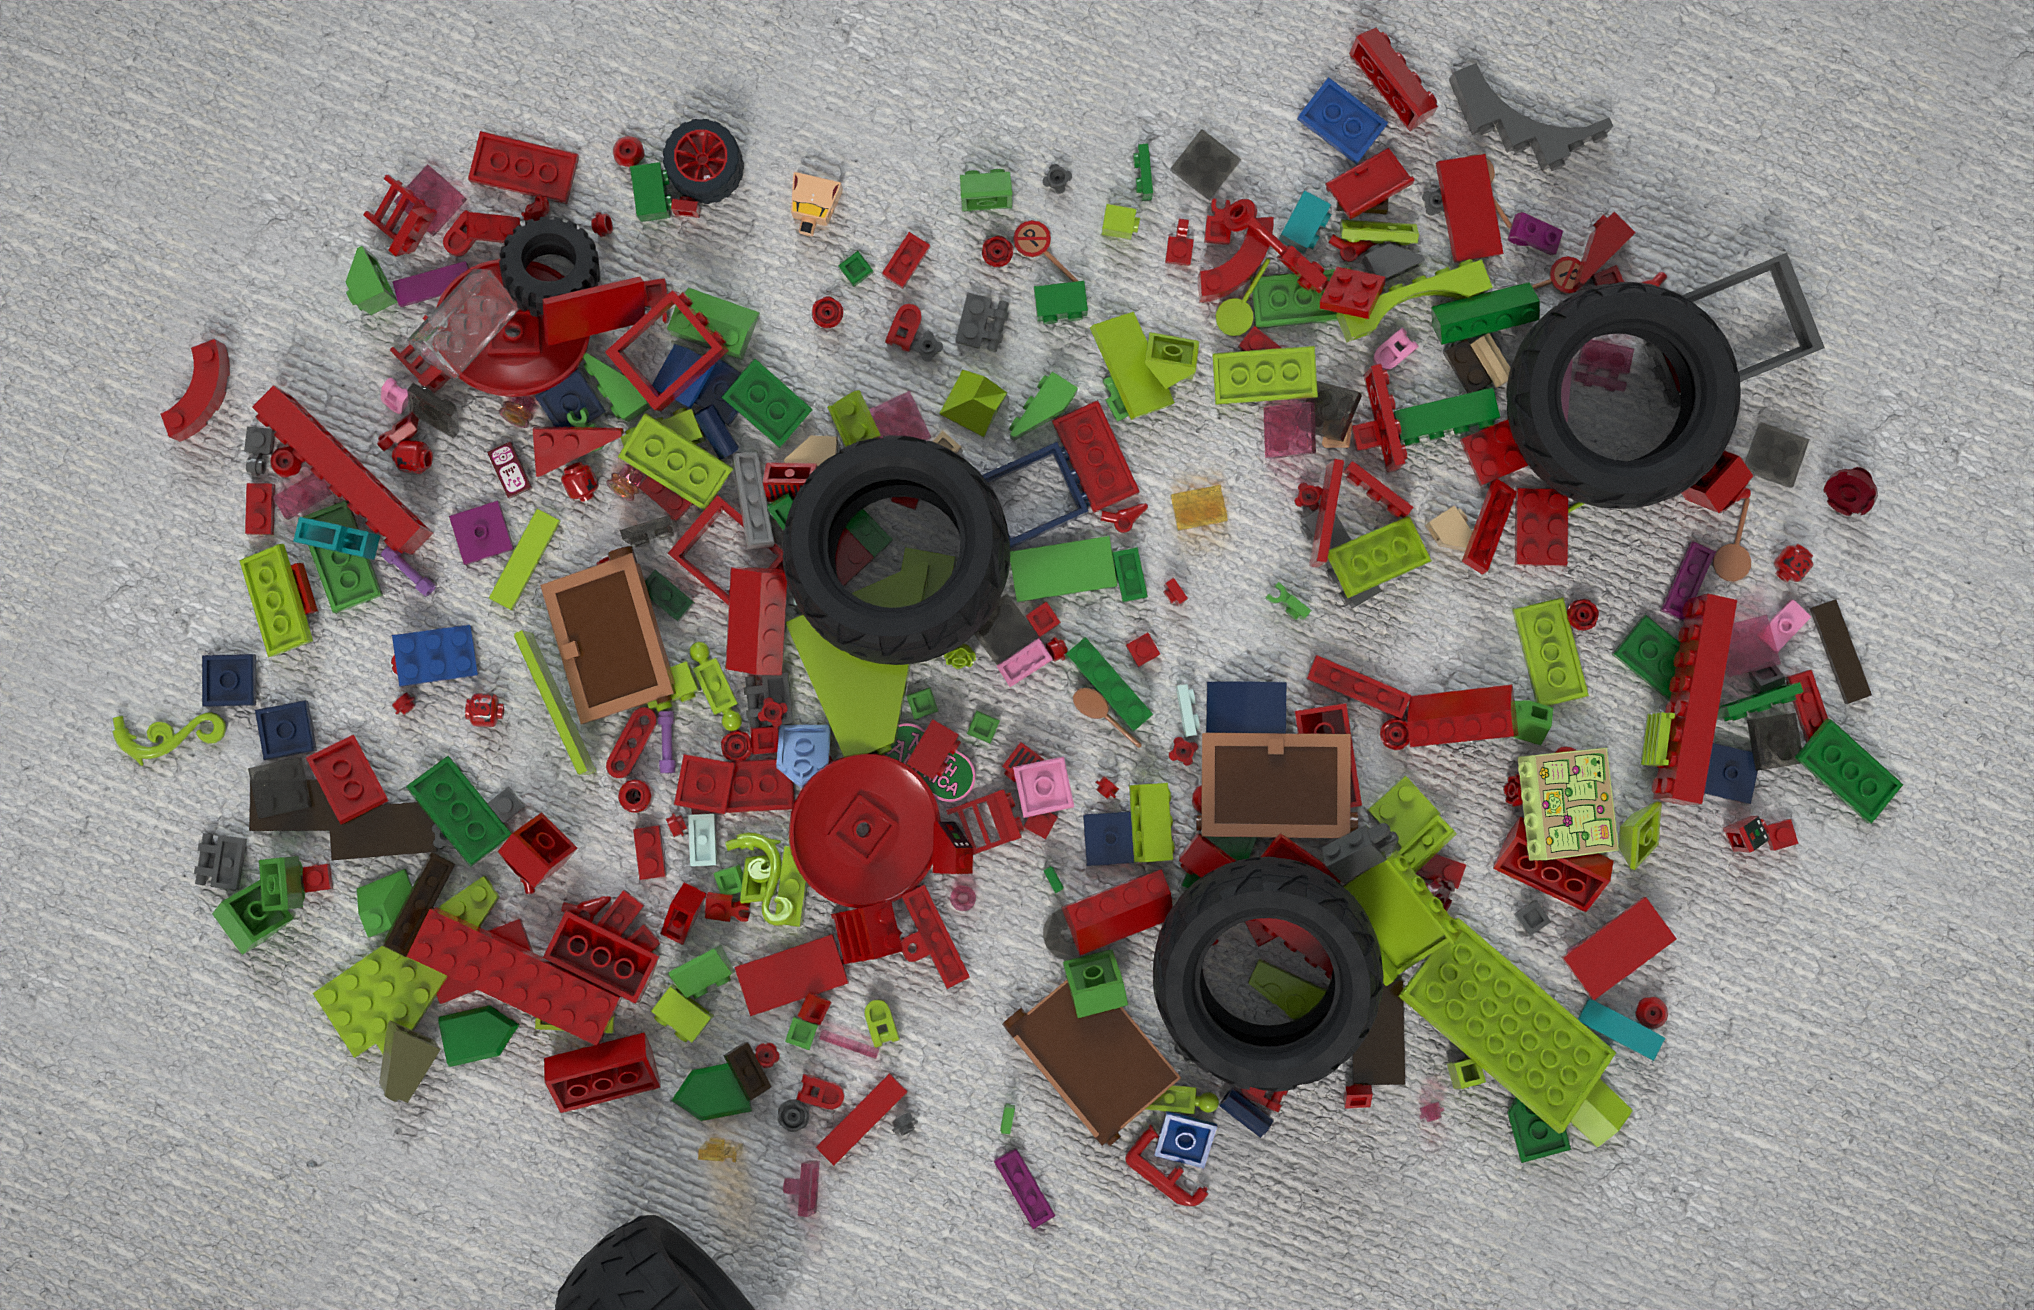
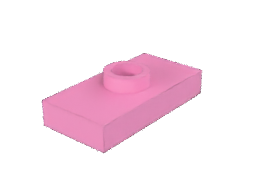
(1787, 623)
(1024, 662)

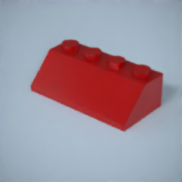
(1393, 78)
(756, 620)
(1462, 716)
(1331, 720)
(1568, 879)
(1118, 911)
(601, 957)
(601, 1072)

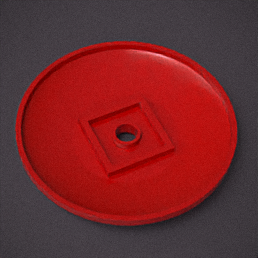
(523, 362)
(900, 835)

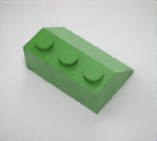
(729, 319)

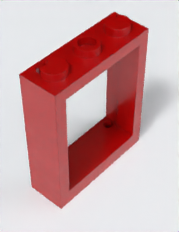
(638, 380)
(694, 533)

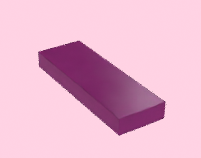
(427, 284)
(1687, 579)
(1024, 1188)

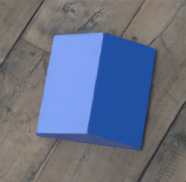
(676, 364)
(1185, 1139)

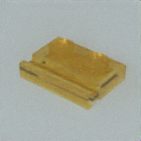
(1199, 508)
(718, 1150)

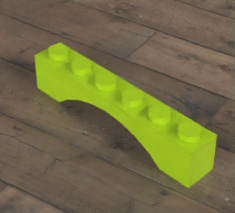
(1459, 283)

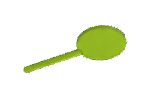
(1235, 315)

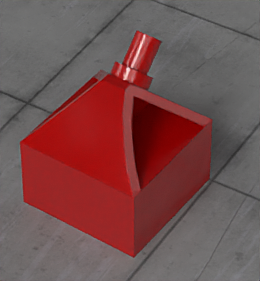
(1722, 484)
(536, 851)

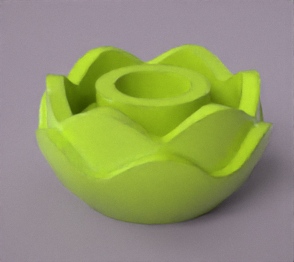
(960, 657)

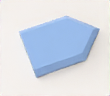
(802, 751)

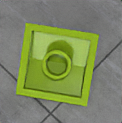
(1601, 1114)

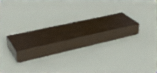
(1840, 651)
(417, 904)

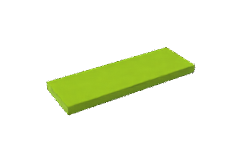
(554, 703)

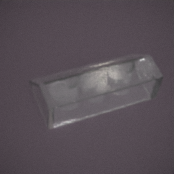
(464, 323)

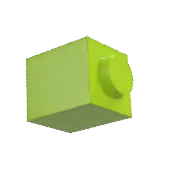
(1120, 222)
(1465, 1073)

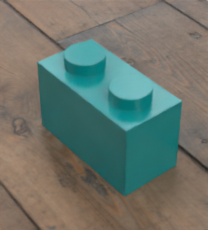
(1305, 221)

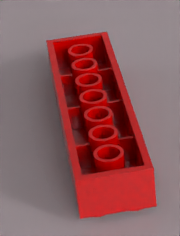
(342, 470)
(1695, 698)
(514, 975)

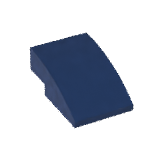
(1246, 707)

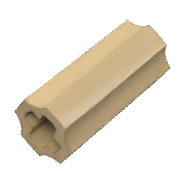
(1492, 359)

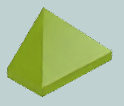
(751, 890)

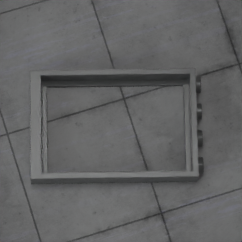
(1795, 307)

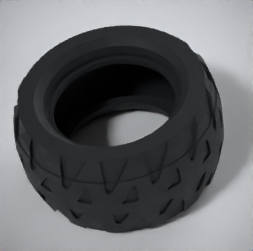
(1706, 381)
(879, 471)
(1252, 1053)
(648, 1268)

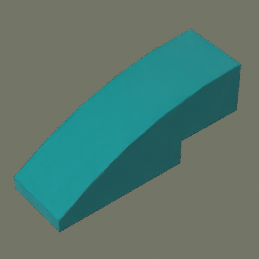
(336, 538)
(1621, 1029)

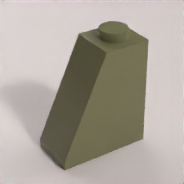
(405, 1061)

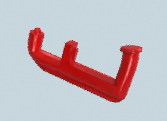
(1156, 1177)

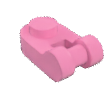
(1389, 355)
(394, 396)

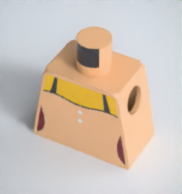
(813, 201)

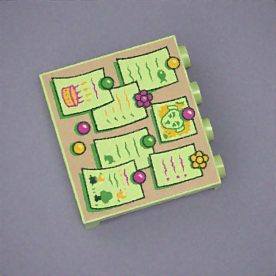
(1568, 804)

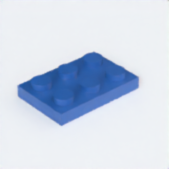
(1342, 120)
(434, 655)

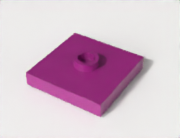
(481, 532)

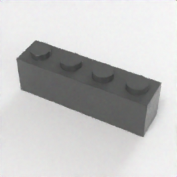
(1338, 537)

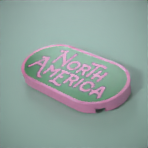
(957, 778)

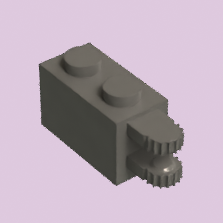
(1358, 850)

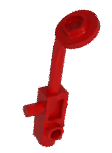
(1243, 215)

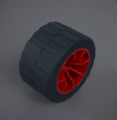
(703, 161)

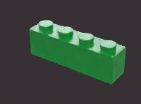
(1485, 313)
(1447, 415)
(1109, 684)

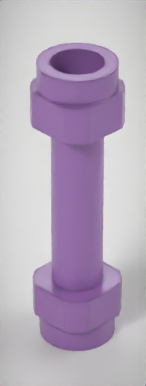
(423, 585)
(666, 719)

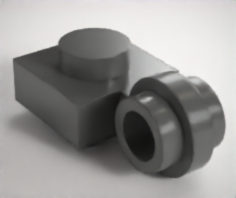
(258, 442)

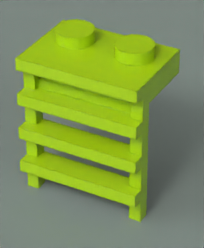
(1656, 739)

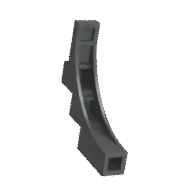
(1486, 110)

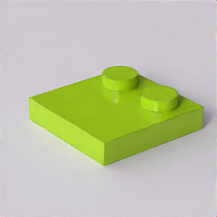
(1404, 810)

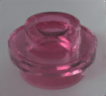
(962, 906)
(1431, 1112)

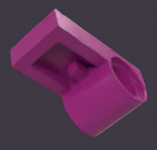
(1535, 233)

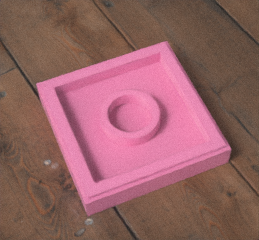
(1043, 787)

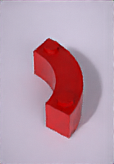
(1239, 269)
(204, 392)

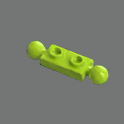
(715, 686)
(1183, 1100)

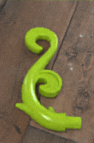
(171, 741)
(772, 874)

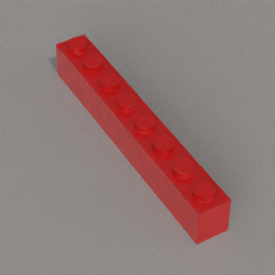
(1204, 856)

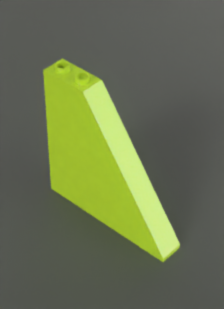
(857, 695)

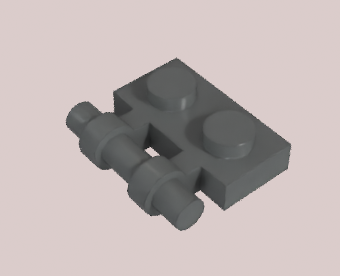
(974, 320)
(774, 687)
(227, 862)

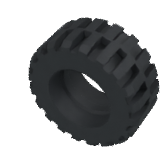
(541, 239)

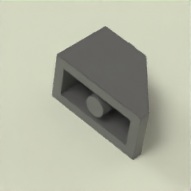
(1391, 261)

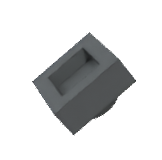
(1767, 678)
(506, 805)
(1532, 918)

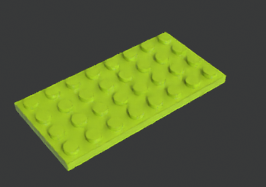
(1509, 1026)

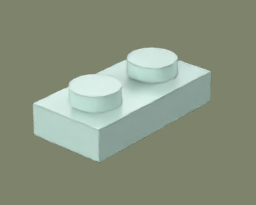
(1186, 699)
(702, 840)

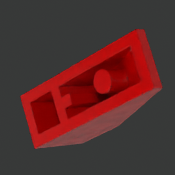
(1602, 244)

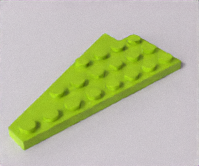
(394, 986)

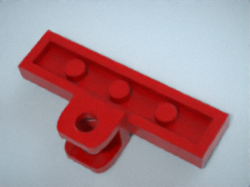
(932, 938)

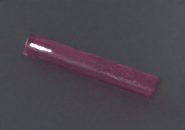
(849, 1044)

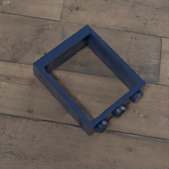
(1070, 478)

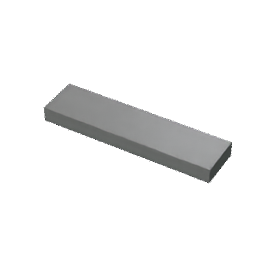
(752, 500)

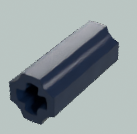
(716, 431)
(1246, 1112)

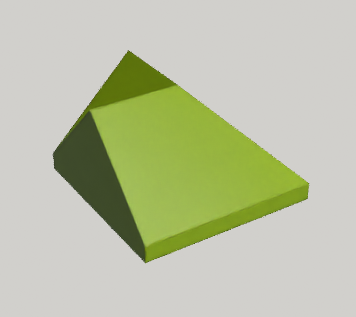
(1171, 358)
(973, 402)
(1640, 834)

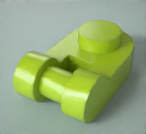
(876, 1014)

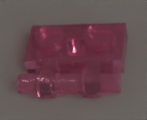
(1605, 357)

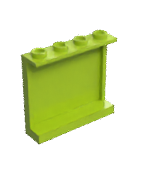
(1403, 914)

